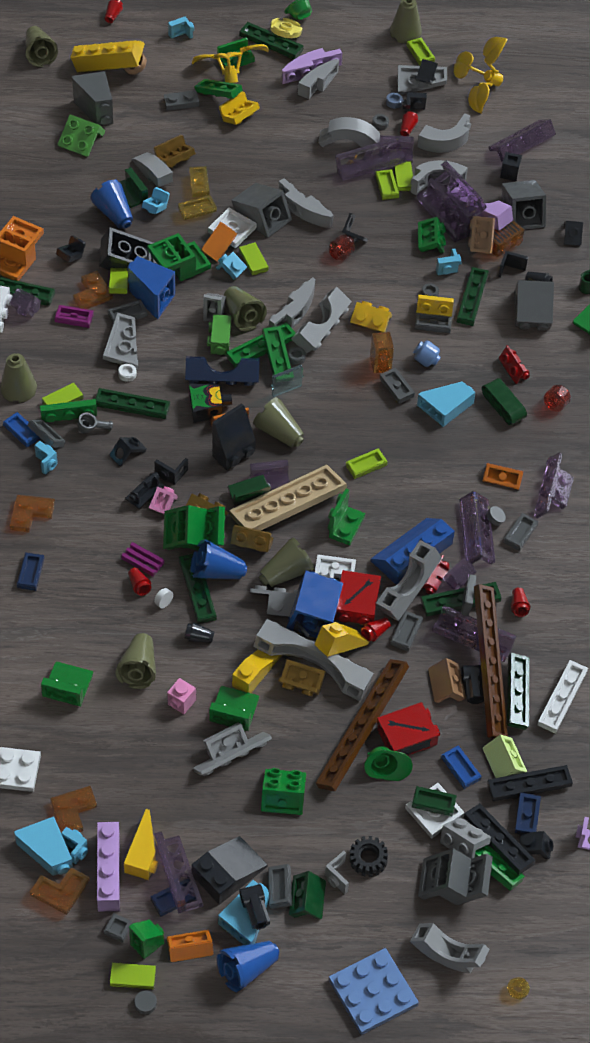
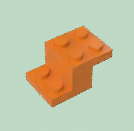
(18, 247)

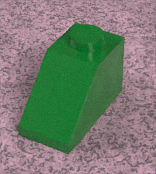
(146, 937)

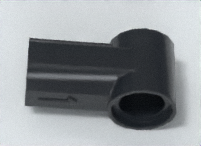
(473, 682)
(254, 902)

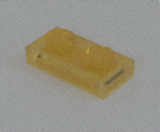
(199, 181)
(197, 207)

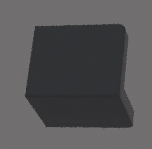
(510, 166)

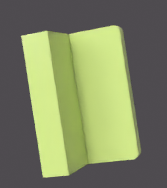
(504, 757)

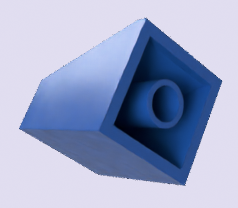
(151, 284)
(315, 603)

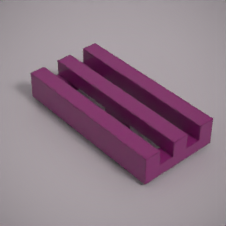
(74, 318)
(145, 557)

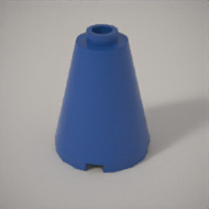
(113, 203)
(216, 563)
(246, 963)

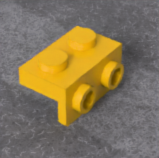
(237, 109)
(435, 305)
(371, 317)

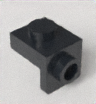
(72, 251)
(537, 843)

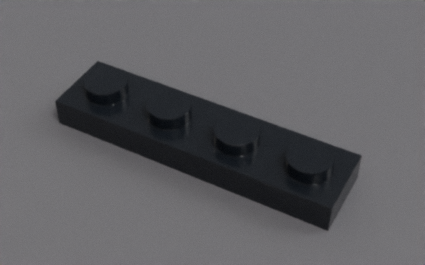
(529, 783)
(500, 839)

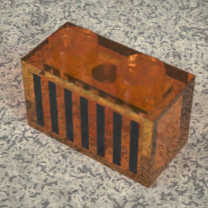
(507, 238)
(381, 352)

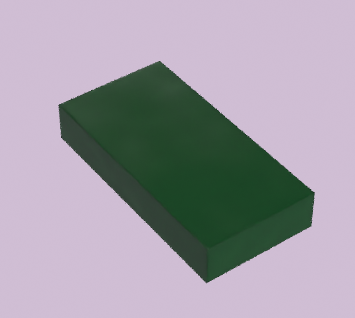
(434, 801)

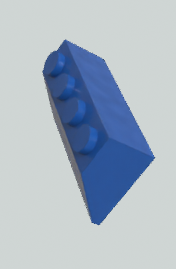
(395, 558)

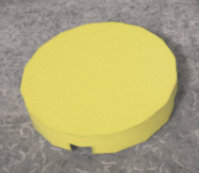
(286, 28)

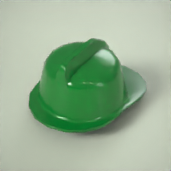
(299, 9)
(387, 764)

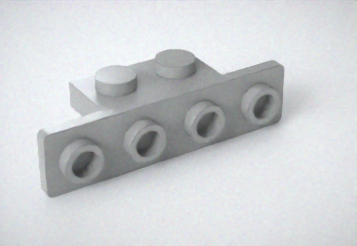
(279, 602)
(227, 746)

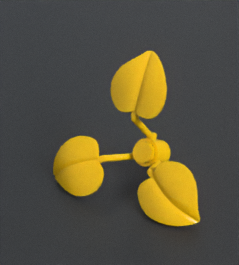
(230, 72)
(479, 94)

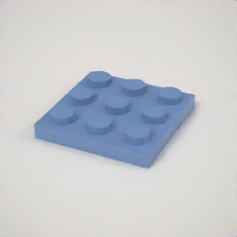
(373, 991)

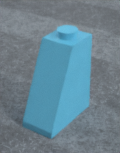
(446, 402)
(45, 845)
(236, 920)

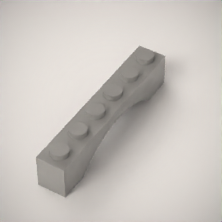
(277, 640)

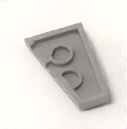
(407, 82)
(122, 341)

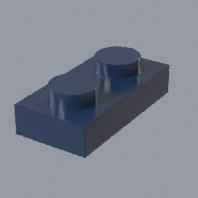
(527, 813)

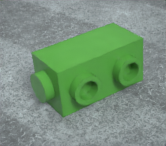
(220, 337)

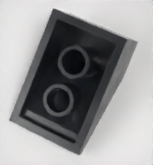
(121, 248)
(232, 437)
(227, 868)

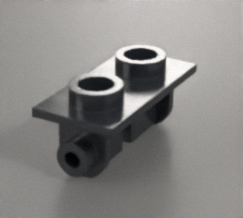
(144, 490)

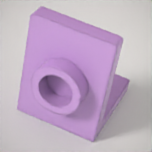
(583, 835)

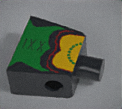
(207, 401)

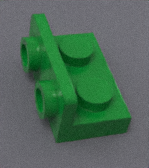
(247, 56)
(431, 235)

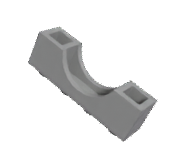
(332, 306)
(422, 563)

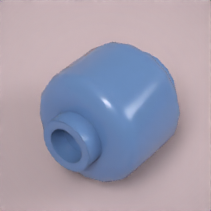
(427, 353)

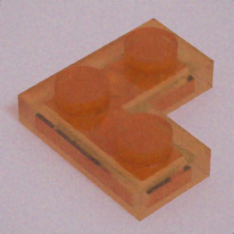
(96, 292)
(28, 507)
(70, 804)
(61, 895)

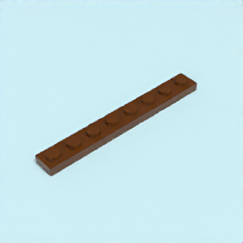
(490, 661)
(362, 725)

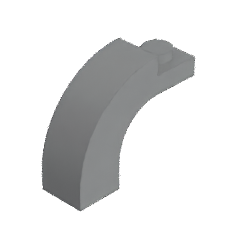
(350, 129)
(445, 140)
(433, 170)
(446, 951)

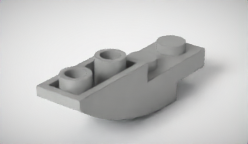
(306, 208)
(297, 307)

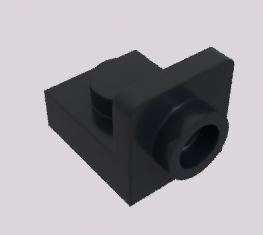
(415, 101)

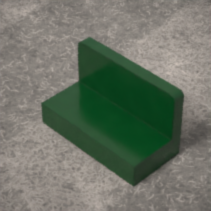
(134, 188)
(248, 489)
(307, 895)

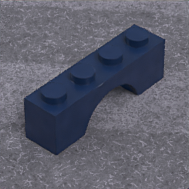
(198, 369)

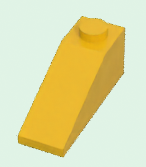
(338, 638)
(253, 670)
(141, 855)

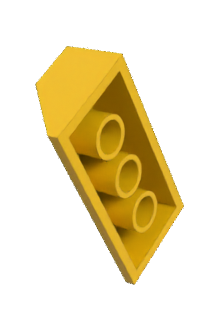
(107, 55)

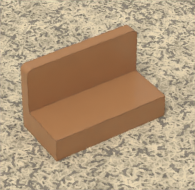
(446, 681)

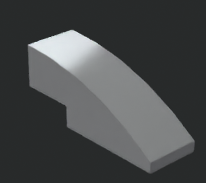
(318, 78)
(154, 169)

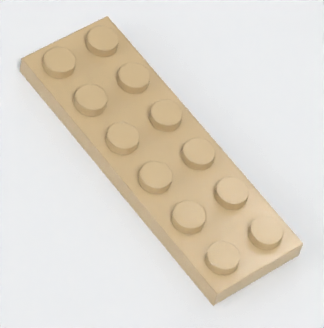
(288, 499)

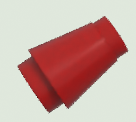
(113, 10)
(409, 122)
(140, 583)
(520, 604)
(375, 629)

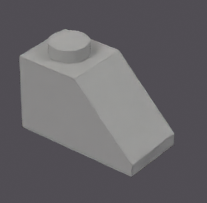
(213, 305)

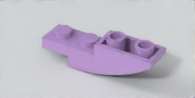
(305, 63)

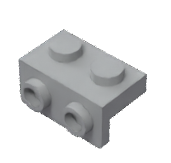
(463, 837)

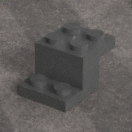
(455, 877)

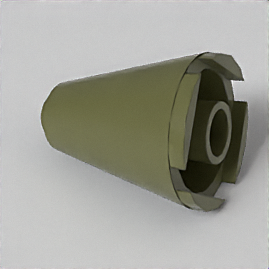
(406, 23)
(39, 47)
(244, 308)
(17, 380)
(279, 423)
(286, 564)
(138, 663)

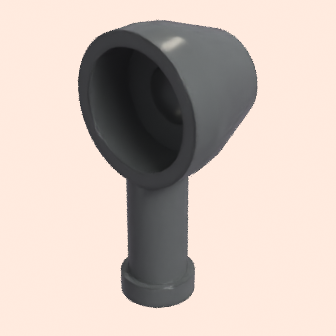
(90, 423)

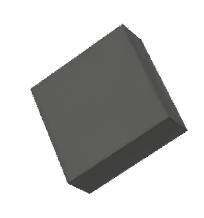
(118, 927)

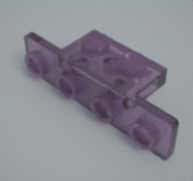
(555, 486)

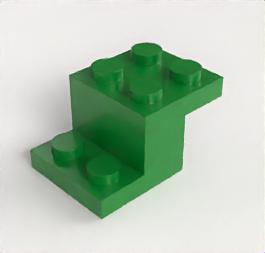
(180, 257)
(191, 524)

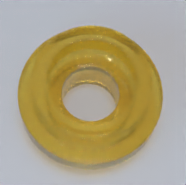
(518, 982)

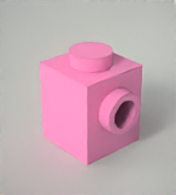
(181, 696)

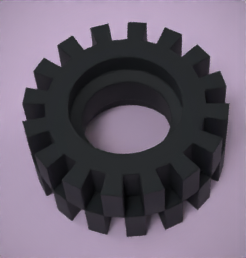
(372, 845)

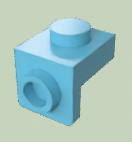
(180, 27)
(157, 202)
(231, 264)
(448, 264)
(47, 455)
(76, 841)

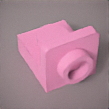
(163, 499)

